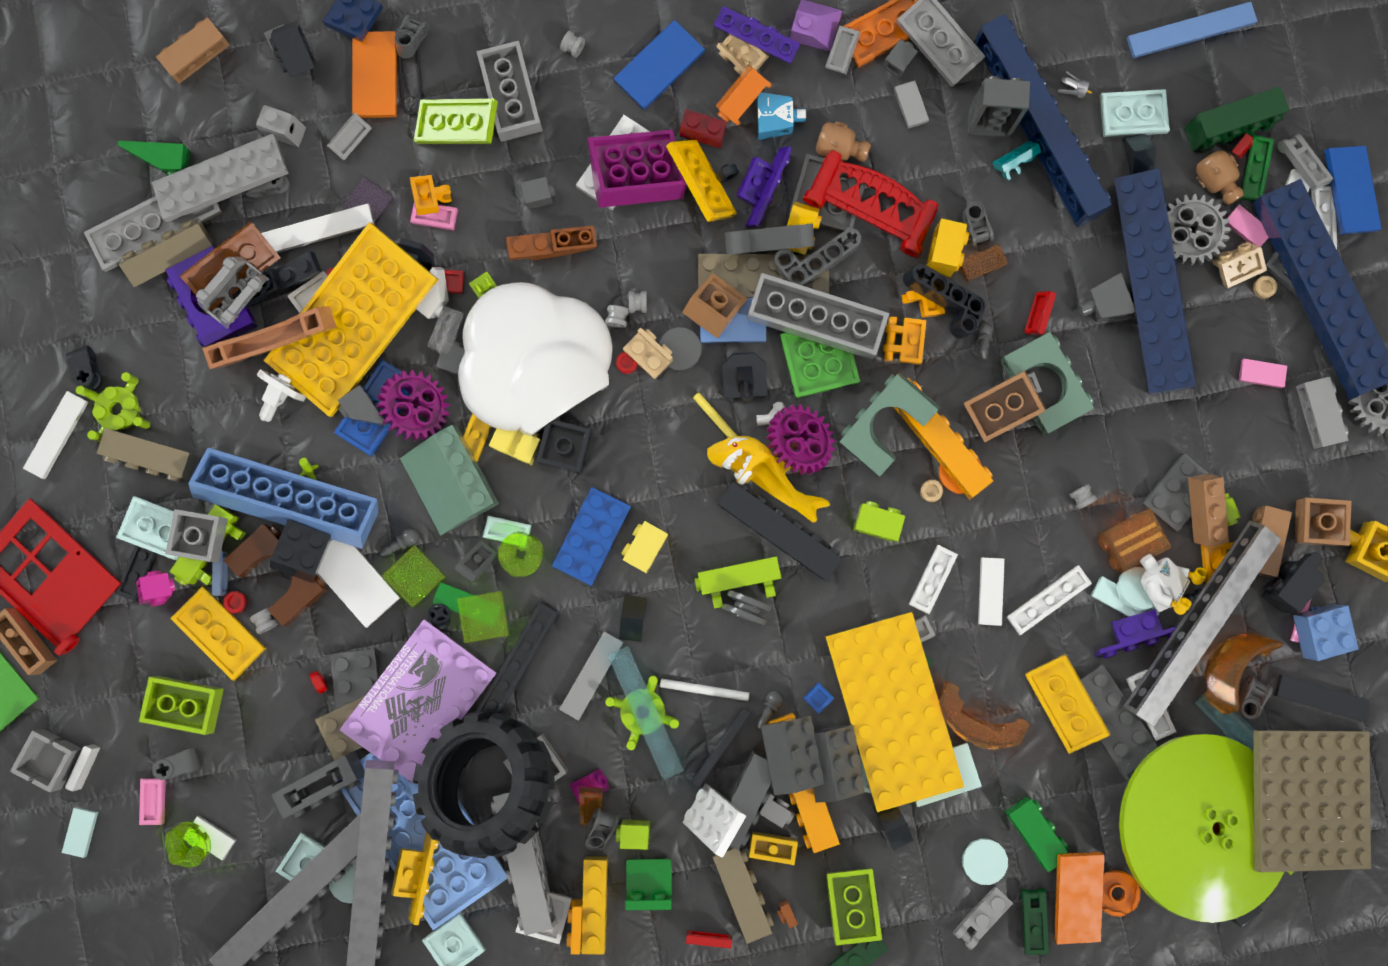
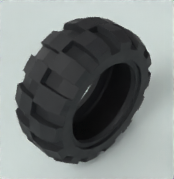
(440, 776)

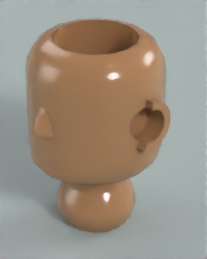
(841, 139)
(1218, 174)

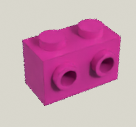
(155, 588)

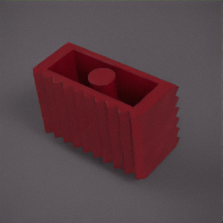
(703, 128)

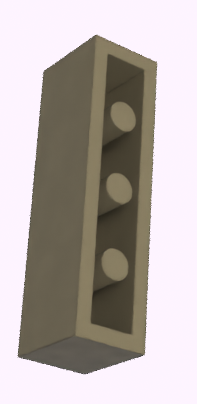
(165, 252)
(147, 454)
(743, 895)

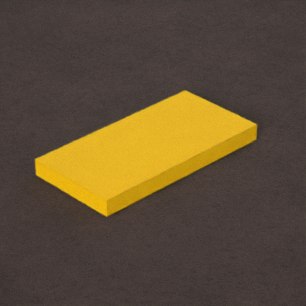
(701, 180)
(218, 633)
(1067, 704)

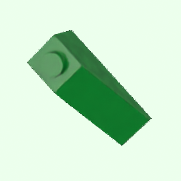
(162, 156)

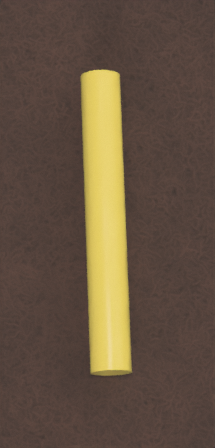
(717, 419)

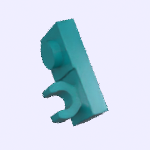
(1022, 154)

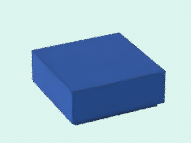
(818, 698)

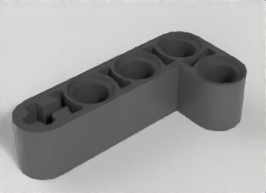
(769, 239)
(820, 256)

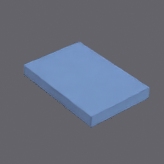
(739, 330)

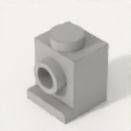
(777, 811)

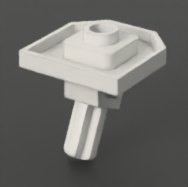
(276, 393)

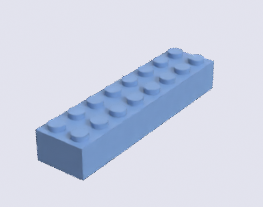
(283, 497)

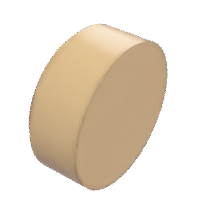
(1265, 287)
(931, 490)

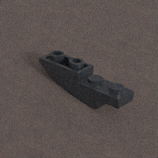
(287, 278)

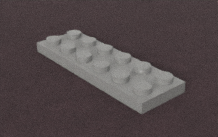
(219, 178)
(135, 228)

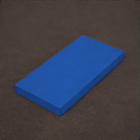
(659, 65)
(1353, 190)
(364, 435)

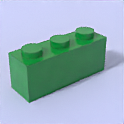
(1037, 832)

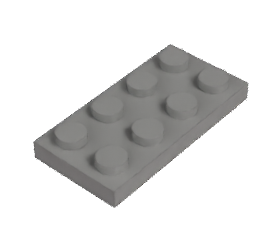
(940, 39)

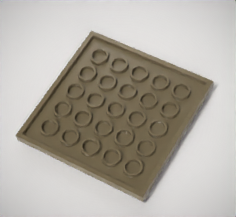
(1311, 800)

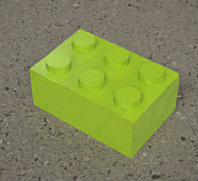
(181, 705)
(853, 906)

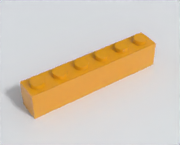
(950, 452)
(812, 815)

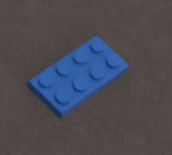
(591, 536)

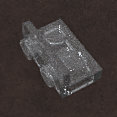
(445, 330)

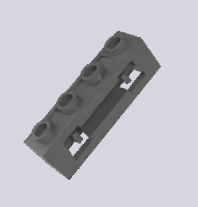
(290, 802)

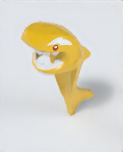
(754, 462)

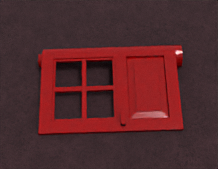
(69, 592)

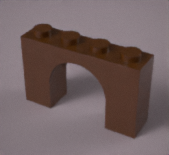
(257, 549)

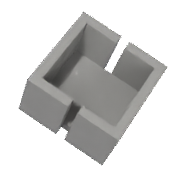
(48, 757)

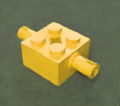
(1367, 548)

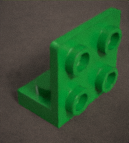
(648, 884)

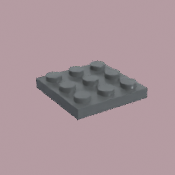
(832, 216)

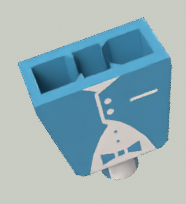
(776, 115)

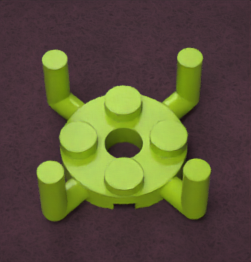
(107, 399)
(628, 716)

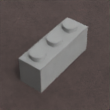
(1322, 412)

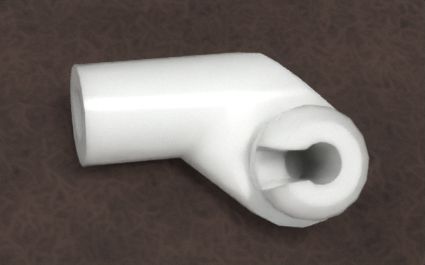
(763, 420)

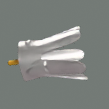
(1079, 86)

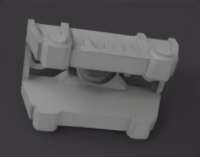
(222, 285)

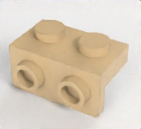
(741, 54)

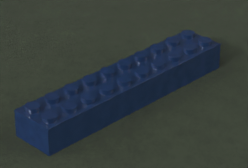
(1044, 124)
(1155, 282)
(1324, 288)

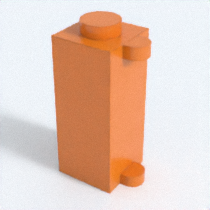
(741, 95)

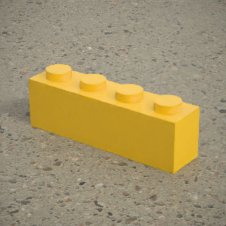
(594, 905)

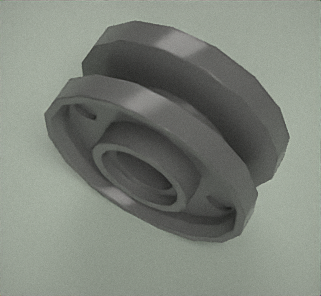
(747, 608)

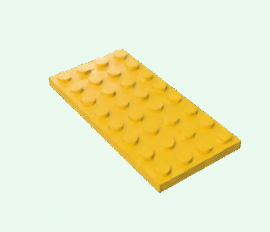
(371, 300)
(894, 712)

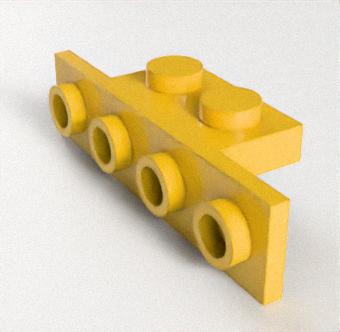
(412, 876)

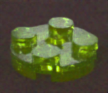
(508, 551)
(179, 853)

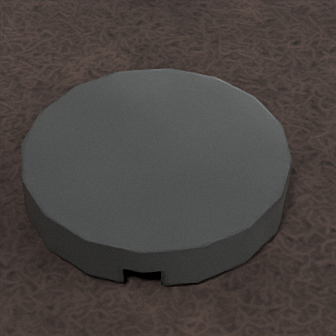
(684, 347)

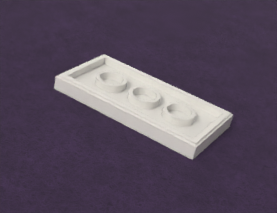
(357, 582)

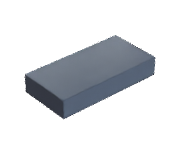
(220, 576)

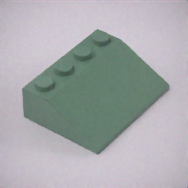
(449, 479)

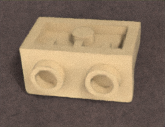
(1240, 264)
(649, 353)

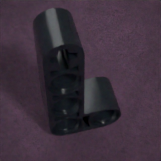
(921, 280)

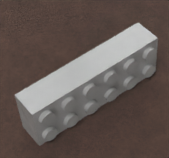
(817, 316)
(529, 882)

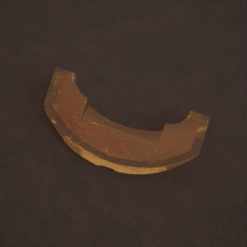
(1227, 665)
(975, 730)

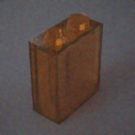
(1133, 539)

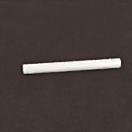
(703, 689)

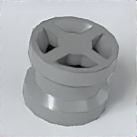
(572, 44)
(637, 301)
(616, 316)
(1083, 496)
(263, 621)

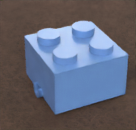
(1325, 631)

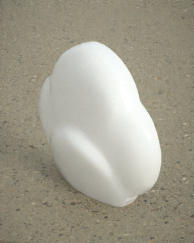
(531, 356)

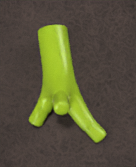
(307, 468)

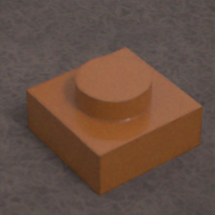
(786, 914)

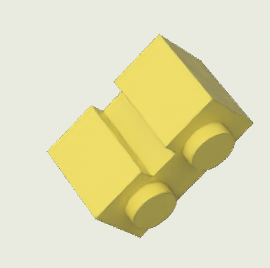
(516, 445)
(644, 547)

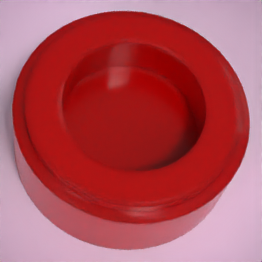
(625, 363)
(235, 602)
(318, 682)

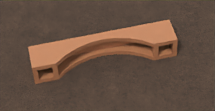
(270, 338)

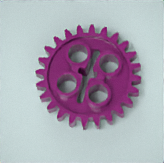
(410, 423)
(800, 439)

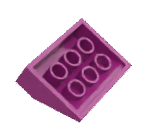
(634, 169)

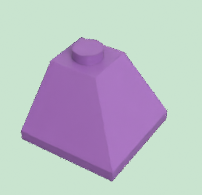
(815, 25)

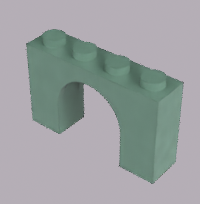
(1046, 353)
(861, 437)

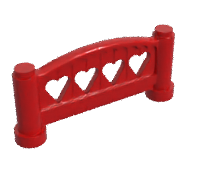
(828, 188)

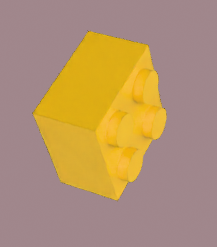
(946, 247)

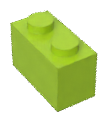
(879, 522)
(633, 834)

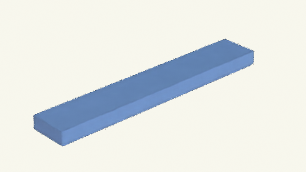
(1191, 30)

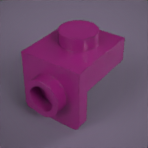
(594, 780)

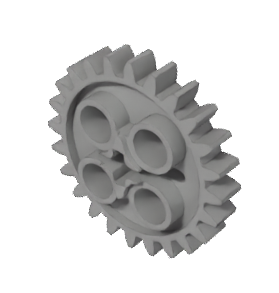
(1197, 210)
(1373, 420)

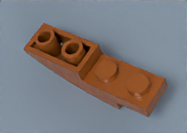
(552, 244)

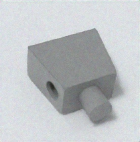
(279, 123)

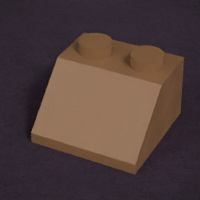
(714, 305)
(1322, 522)

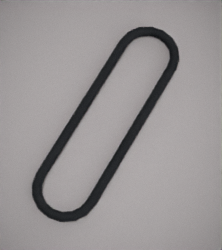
(401, 83)

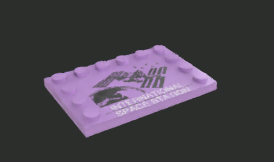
(417, 696)

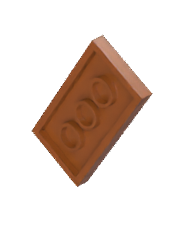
(245, 243)

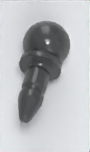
(984, 337)
(408, 538)
(773, 701)

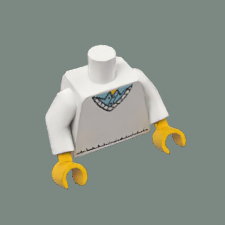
(1167, 583)

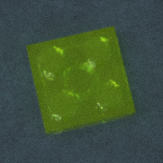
(413, 576)
(483, 616)

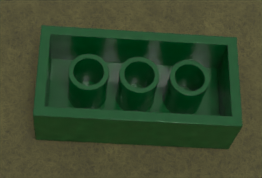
(1236, 119)

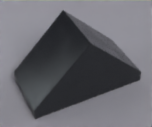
(1139, 153)
(632, 618)
(894, 827)

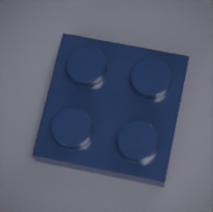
(353, 17)

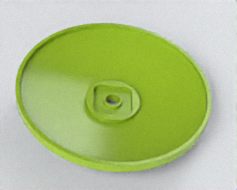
(1169, 830)

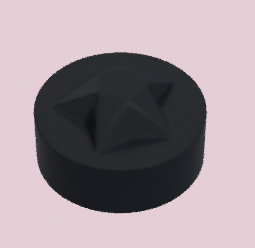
(727, 172)

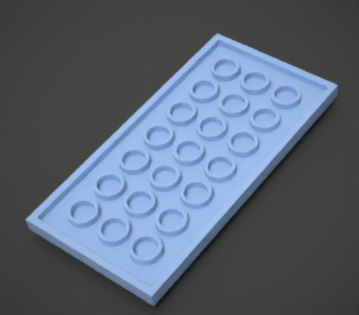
(455, 877)

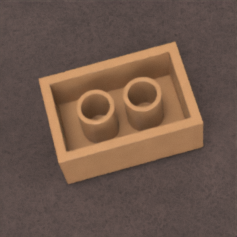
(1005, 406)

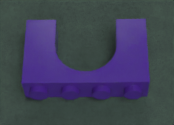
(207, 327)

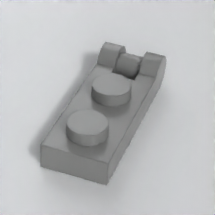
(1305, 161)
(982, 917)

